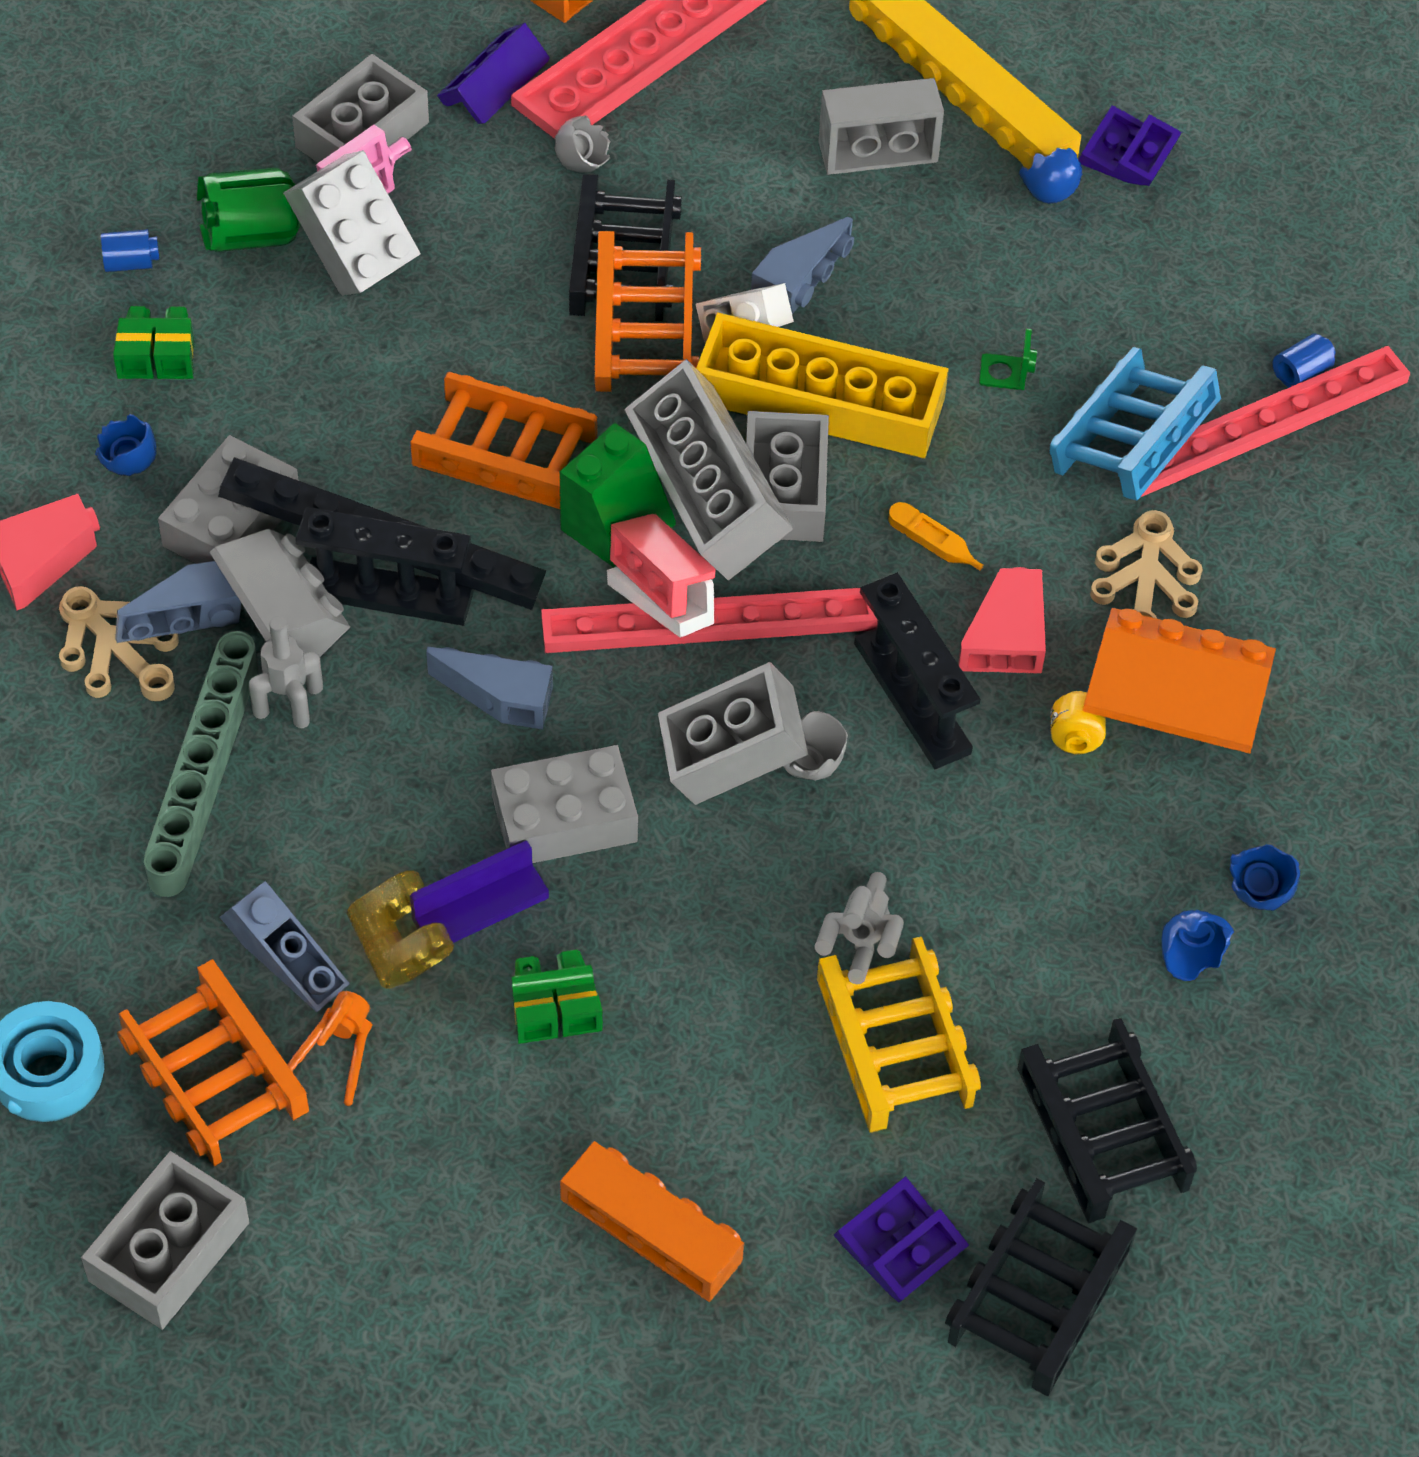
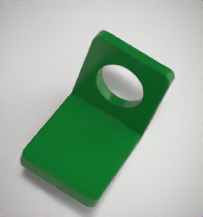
(1019, 366)

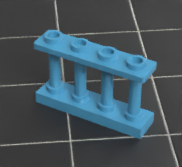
(1152, 447)

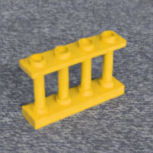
(865, 1061)

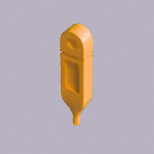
(930, 534)

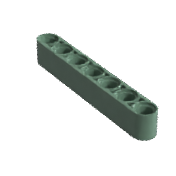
(204, 779)

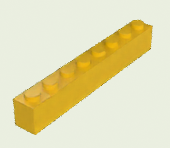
(968, 77)

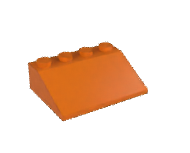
(1180, 679)

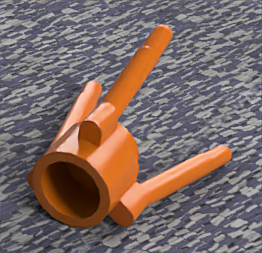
(342, 1020)

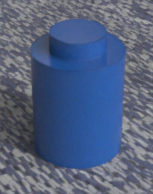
(129, 250)
(1304, 360)

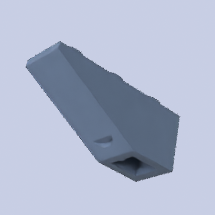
(805, 261)
(183, 602)
(501, 687)
(284, 946)

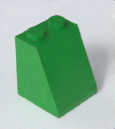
(609, 485)

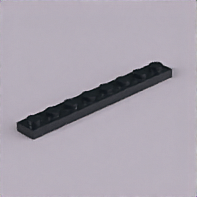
(289, 497)

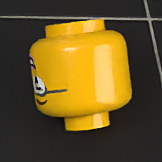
(1073, 728)

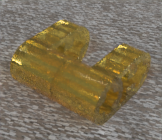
(390, 955)

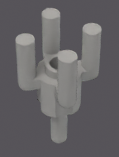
(284, 673)
(864, 924)

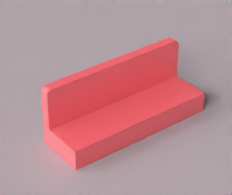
(658, 561)

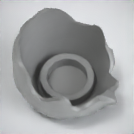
(581, 145)
(825, 747)

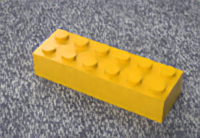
(864, 391)

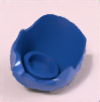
(1053, 176)
(126, 446)
(1264, 877)
(1194, 943)

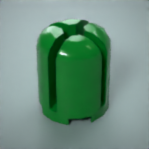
(246, 209)

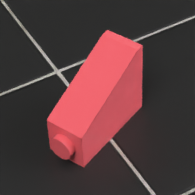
(44, 546)
(1008, 626)

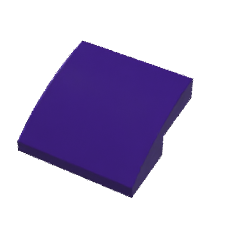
(1129, 147)
(901, 1240)

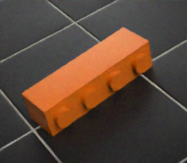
(652, 1220)

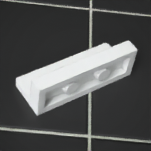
(698, 609)

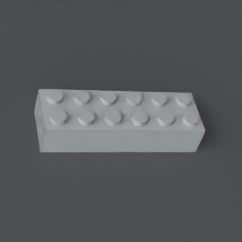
(708, 470)

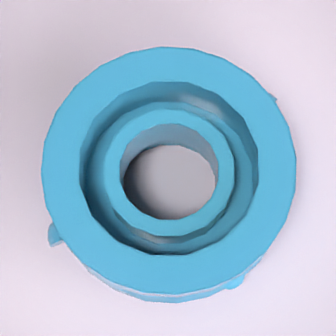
(43, 1031)

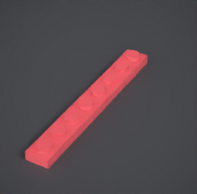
(1284, 414)
(733, 620)

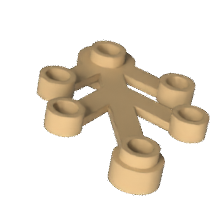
(1148, 568)
(105, 645)

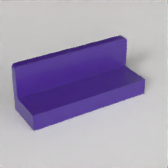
(496, 73)
(481, 893)

